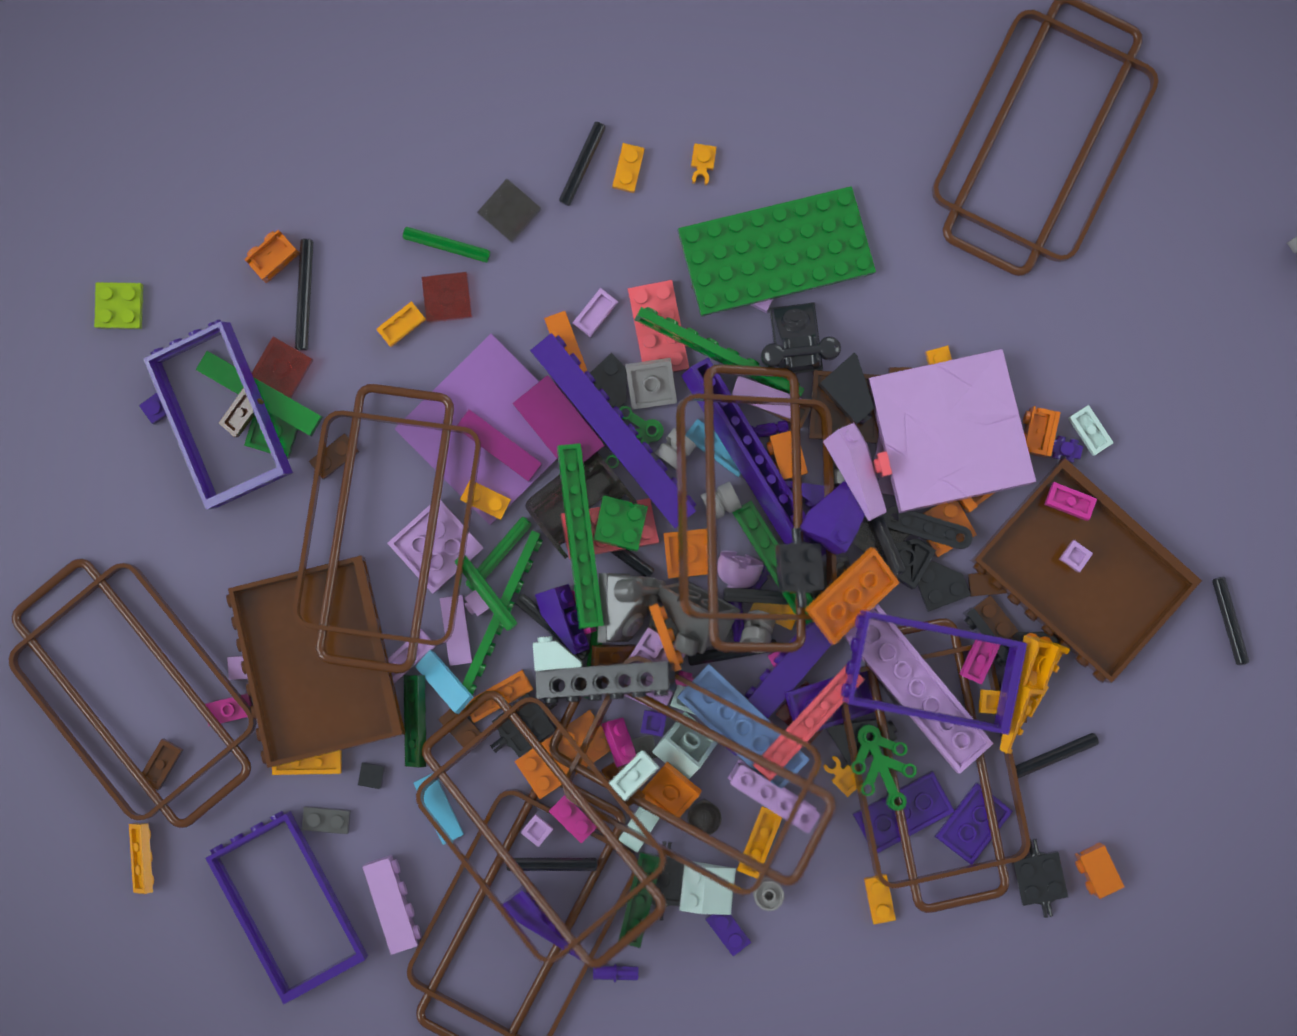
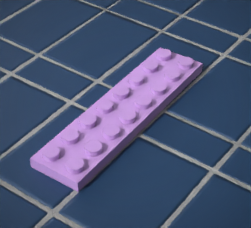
(918, 686)

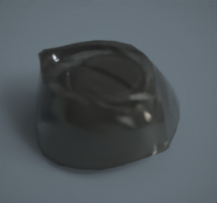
(705, 816)

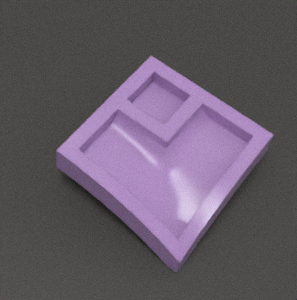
(651, 648)

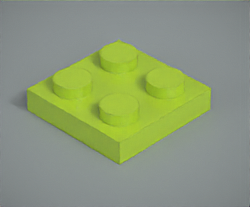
(118, 305)

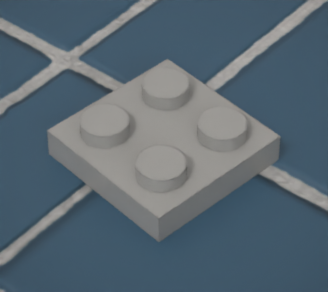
(651, 383)

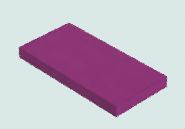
(556, 419)

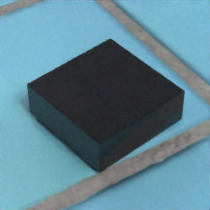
(371, 775)

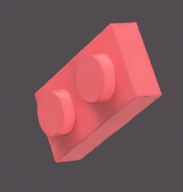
(882, 464)

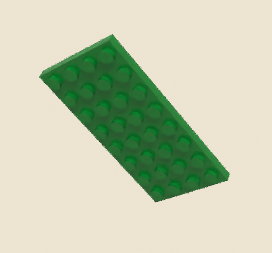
(776, 251)

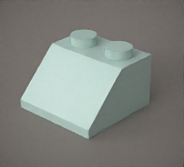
(552, 654)
(684, 748)
(704, 895)

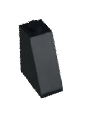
(849, 390)
(839, 737)

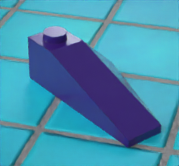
(834, 520)
(530, 915)

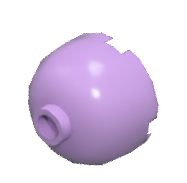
(738, 570)

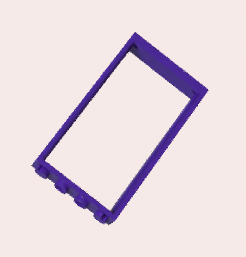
(180, 427)
(1008, 689)
(285, 993)

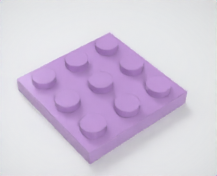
(411, 539)

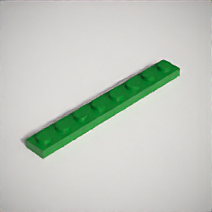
(707, 347)
(580, 536)
(495, 627)

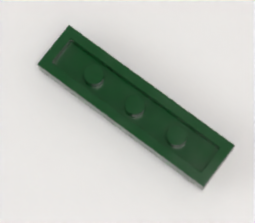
(414, 720)
(639, 906)

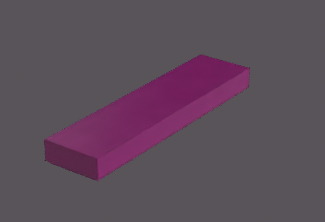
(501, 446)

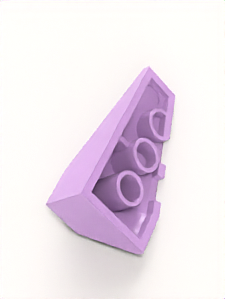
(856, 466)

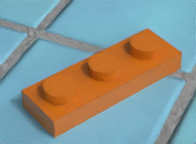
(666, 635)

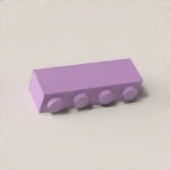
(391, 904)

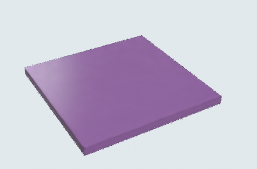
(487, 386)

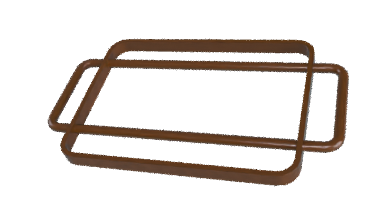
(1129, 60)
(708, 398)
(356, 416)
(30, 639)
(440, 773)
(807, 785)
(1000, 860)
(431, 990)

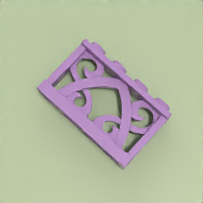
(771, 796)

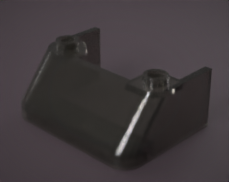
(548, 502)

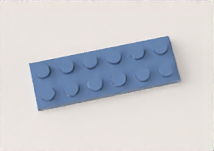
(732, 723)

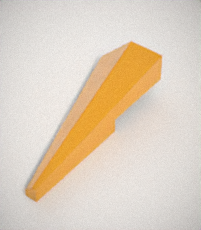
(1038, 664)

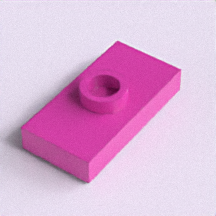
(228, 709)

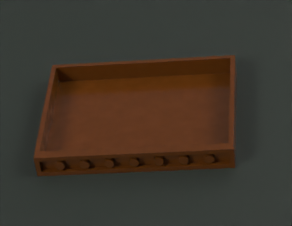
(1115, 599)
(297, 698)

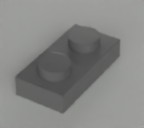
(326, 820)

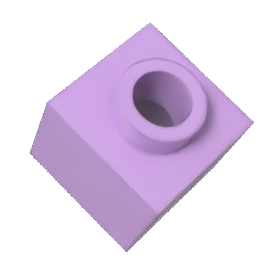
(475, 604)

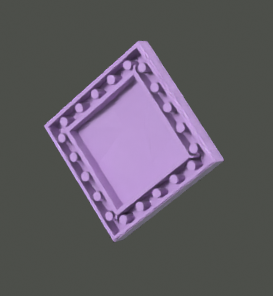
(951, 431)

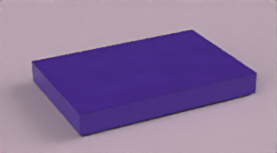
(968, 827)

